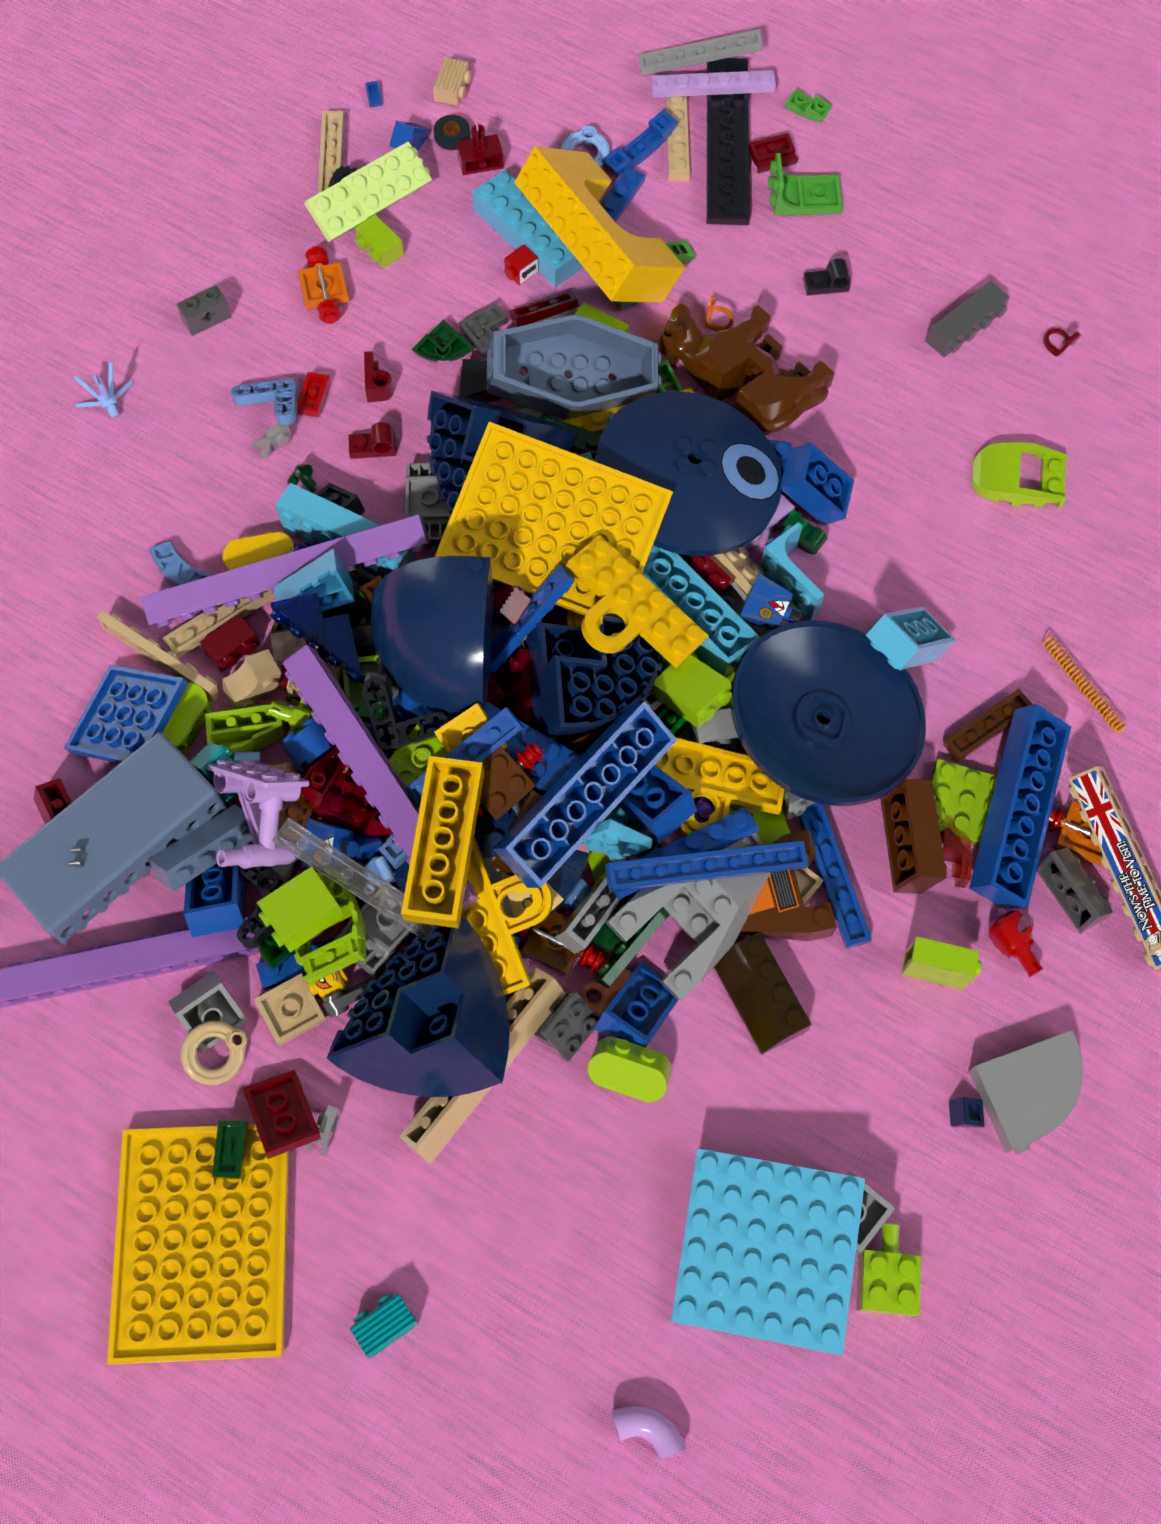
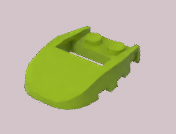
(998, 474)
(342, 951)

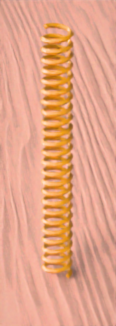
(1081, 685)

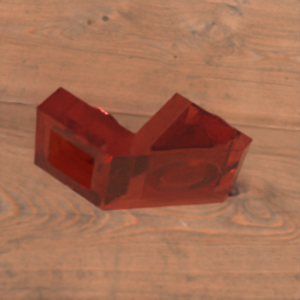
(956, 852)

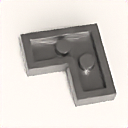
(480, 325)

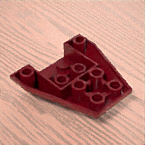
(340, 799)

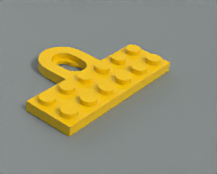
(636, 601)
(722, 778)
(496, 927)

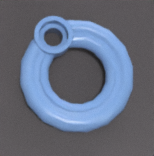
(595, 139)

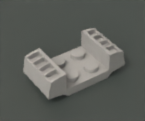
(424, 500)
(382, 937)

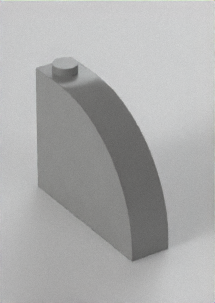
(1030, 1089)

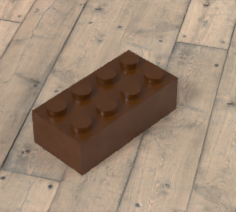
(913, 837)

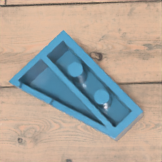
(324, 576)

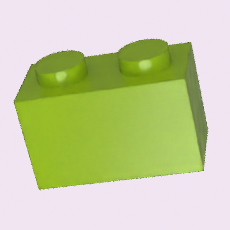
(379, 241)

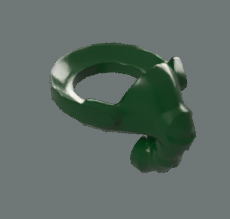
(304, 474)

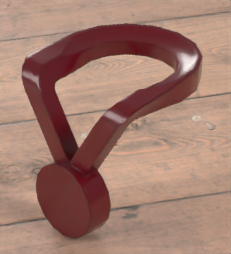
(1070, 340)

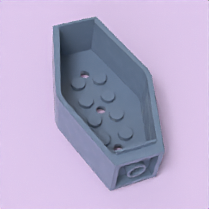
(573, 345)

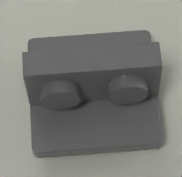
(568, 1025)

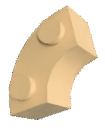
(252, 680)

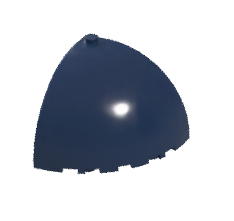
(459, 428)
(436, 630)
(580, 686)
(430, 1020)

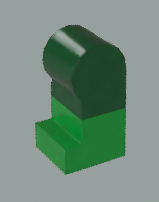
(811, 537)

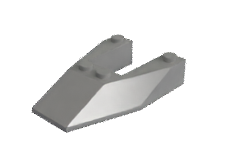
(706, 910)

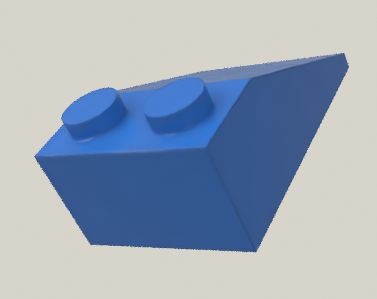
(658, 804)
(637, 1008)

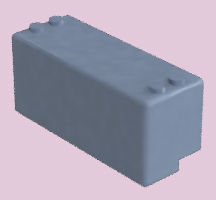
(119, 826)

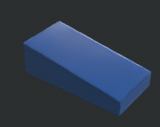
(373, 94)

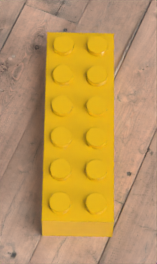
(443, 842)

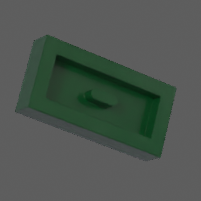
(230, 1149)

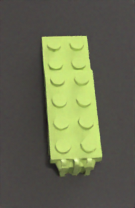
(368, 191)

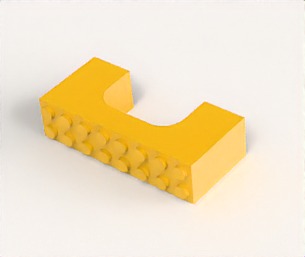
(567, 194)

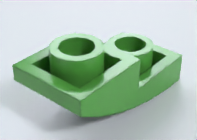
(802, 105)

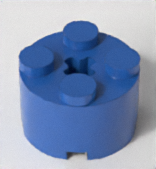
(307, 745)

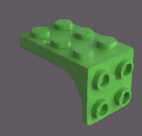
(803, 193)

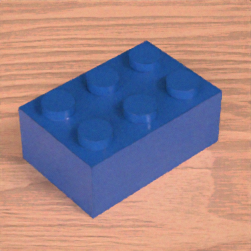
(817, 484)
(215, 900)

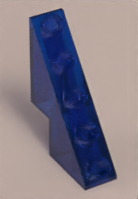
(326, 635)

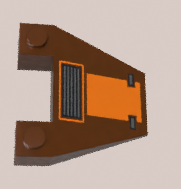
(780, 907)

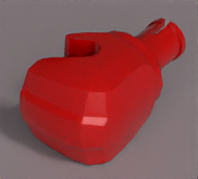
(1013, 943)

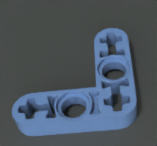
(281, 391)

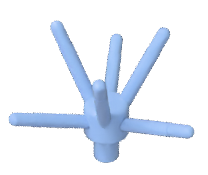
(107, 399)

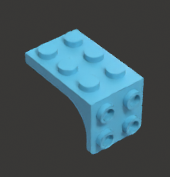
(785, 573)

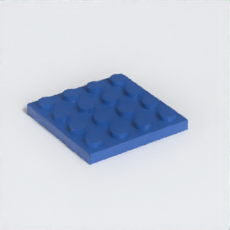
(125, 713)

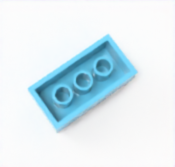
(910, 638)

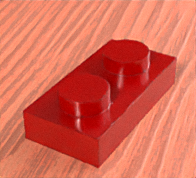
(313, 394)

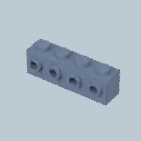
(199, 848)

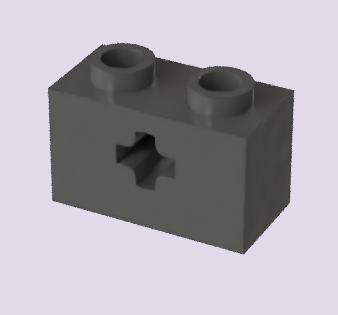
(204, 310)

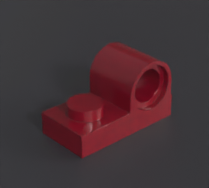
(375, 379)
(374, 444)

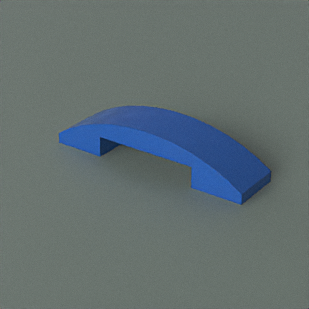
(642, 146)

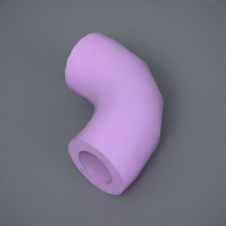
(650, 1425)

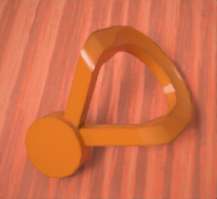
(712, 326)

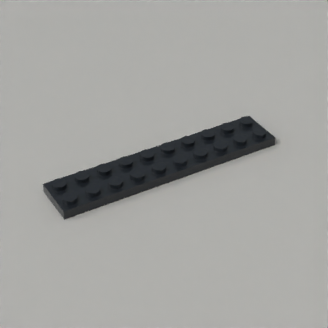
(727, 151)

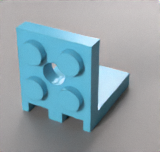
(615, 838)

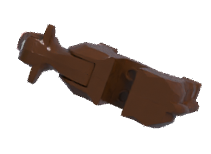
(733, 361)

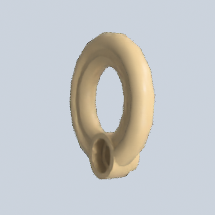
(229, 1069)

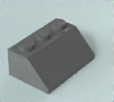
(1074, 889)

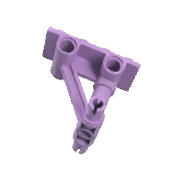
(270, 789)

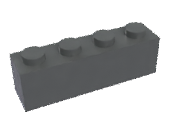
(967, 319)

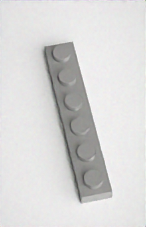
(701, 52)

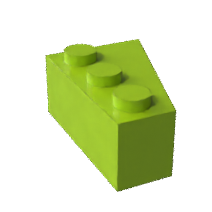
(244, 729)

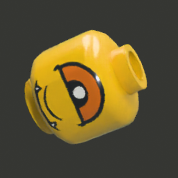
(329, 984)

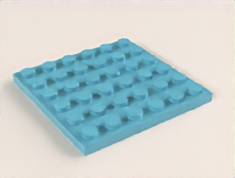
(769, 1251)

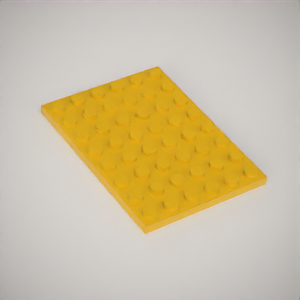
(542, 506)
(197, 1253)

